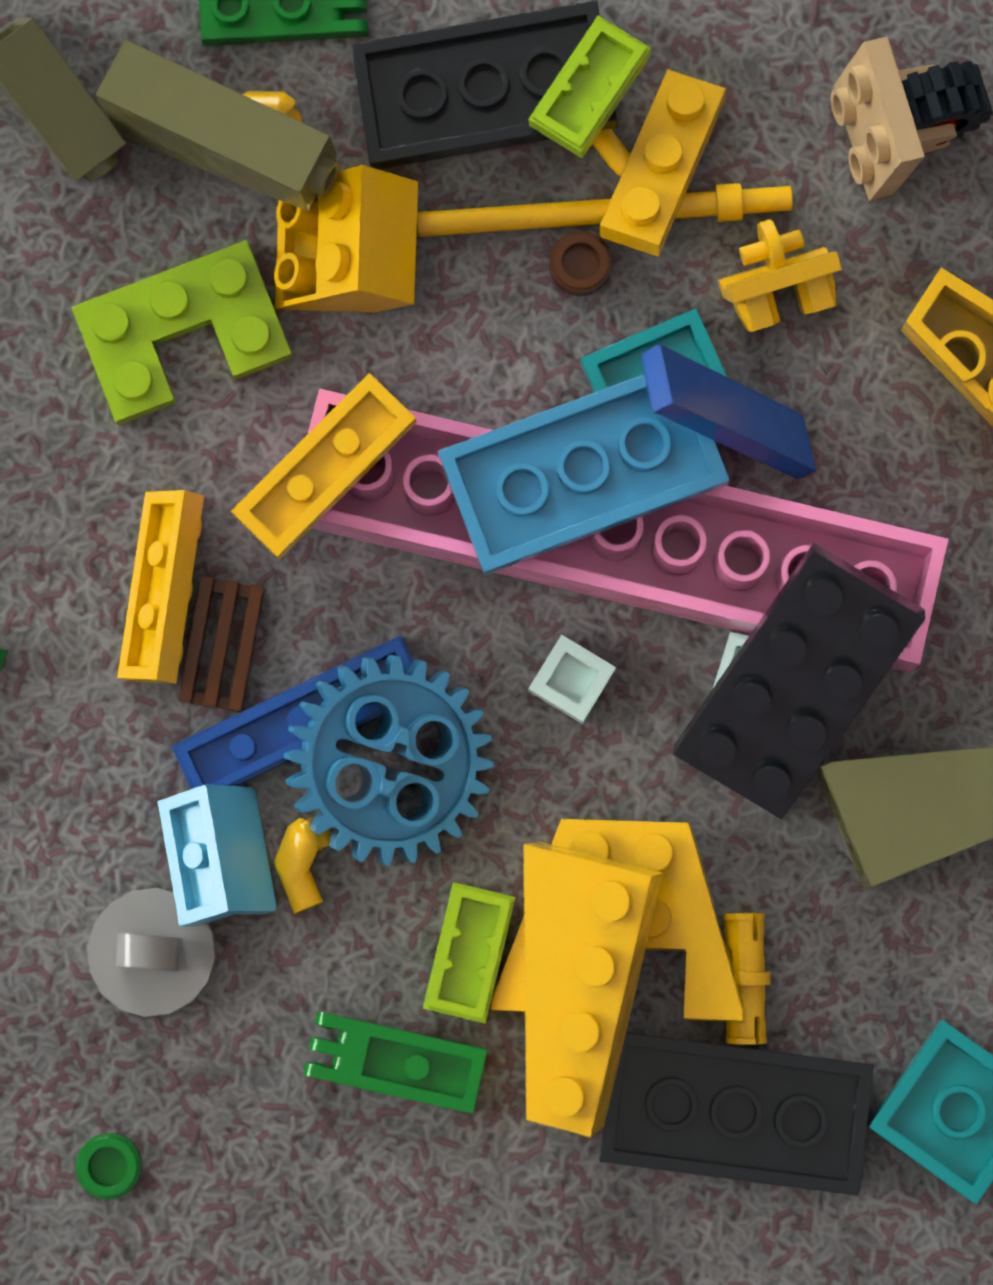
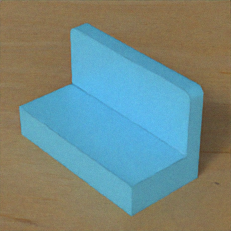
(216, 854)

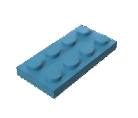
(575, 473)

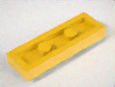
(662, 163)
(324, 466)
(161, 587)

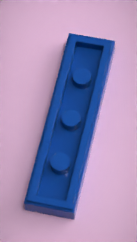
(727, 411)
(260, 735)

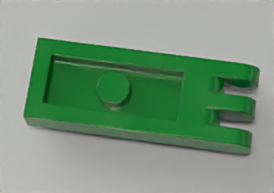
(279, 20)
(399, 1063)

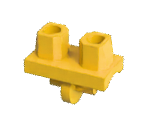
(807, 272)

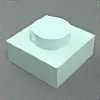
(571, 679)

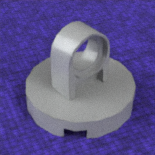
(145, 957)

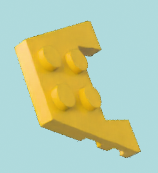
(681, 919)

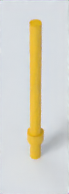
(726, 203)

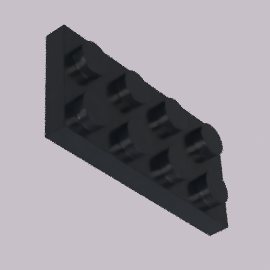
(464, 84)
(799, 681)
(738, 1114)

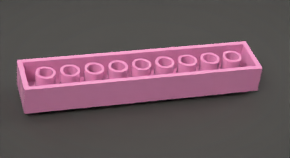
(697, 560)

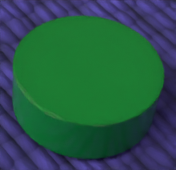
(109, 1166)

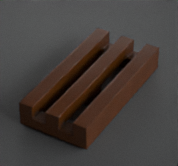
(230, 592)

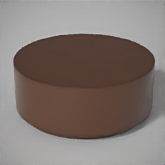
(580, 263)

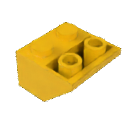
(350, 246)

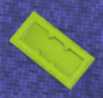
(590, 86)
(469, 952)

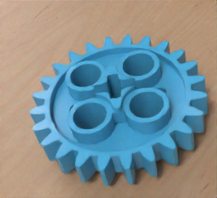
(405, 706)

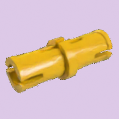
(746, 951)

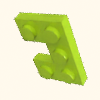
(132, 320)

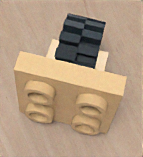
(903, 113)

